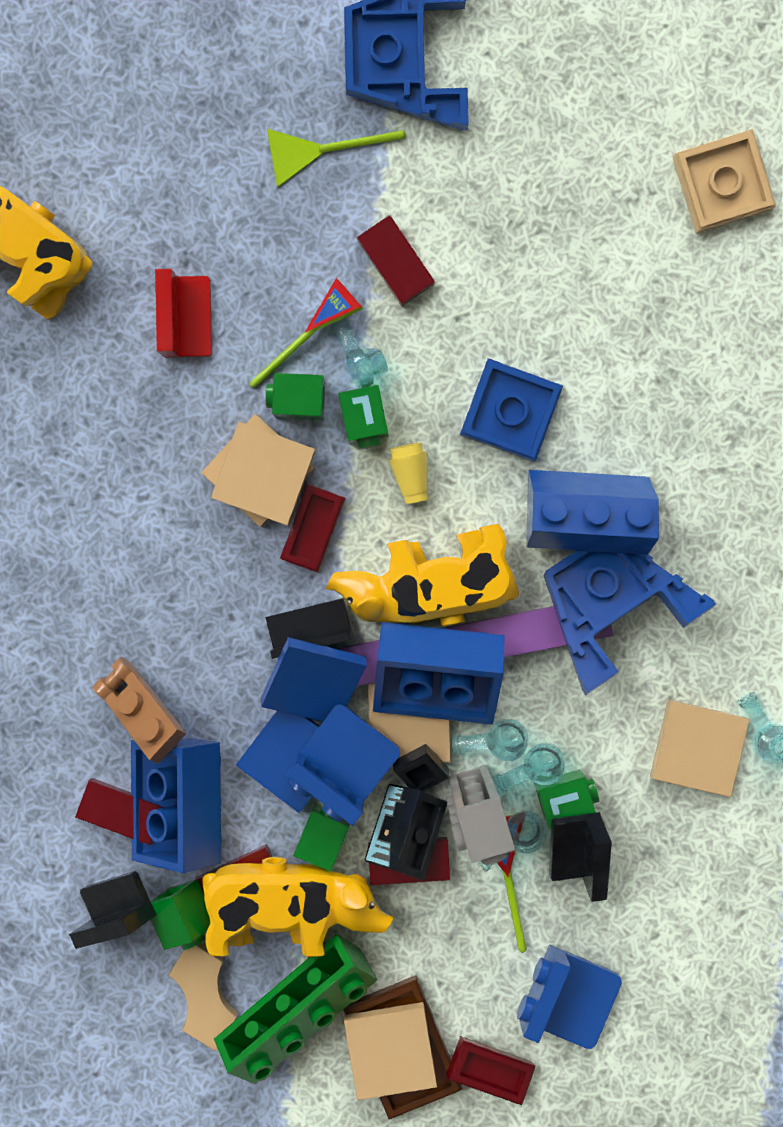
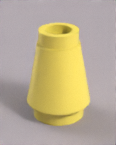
(411, 471)

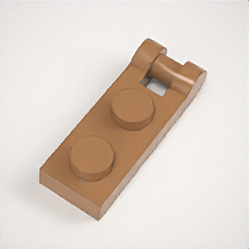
(140, 710)

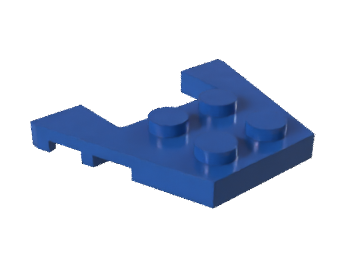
(388, 60)
(601, 588)

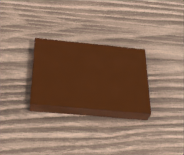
(404, 993)

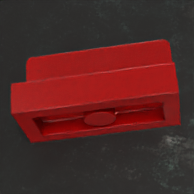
(183, 315)

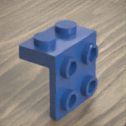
(342, 763)
(568, 999)

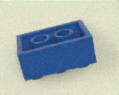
(591, 512)
(438, 673)
(189, 788)

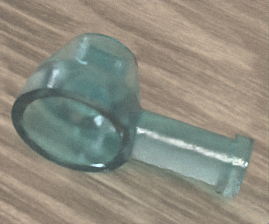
(364, 364)
(767, 733)
(495, 741)
(533, 768)
(525, 843)

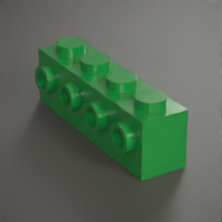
(295, 1010)

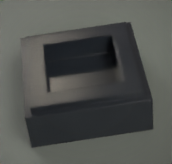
(421, 768)

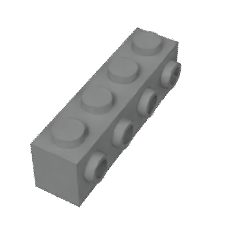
(478, 816)

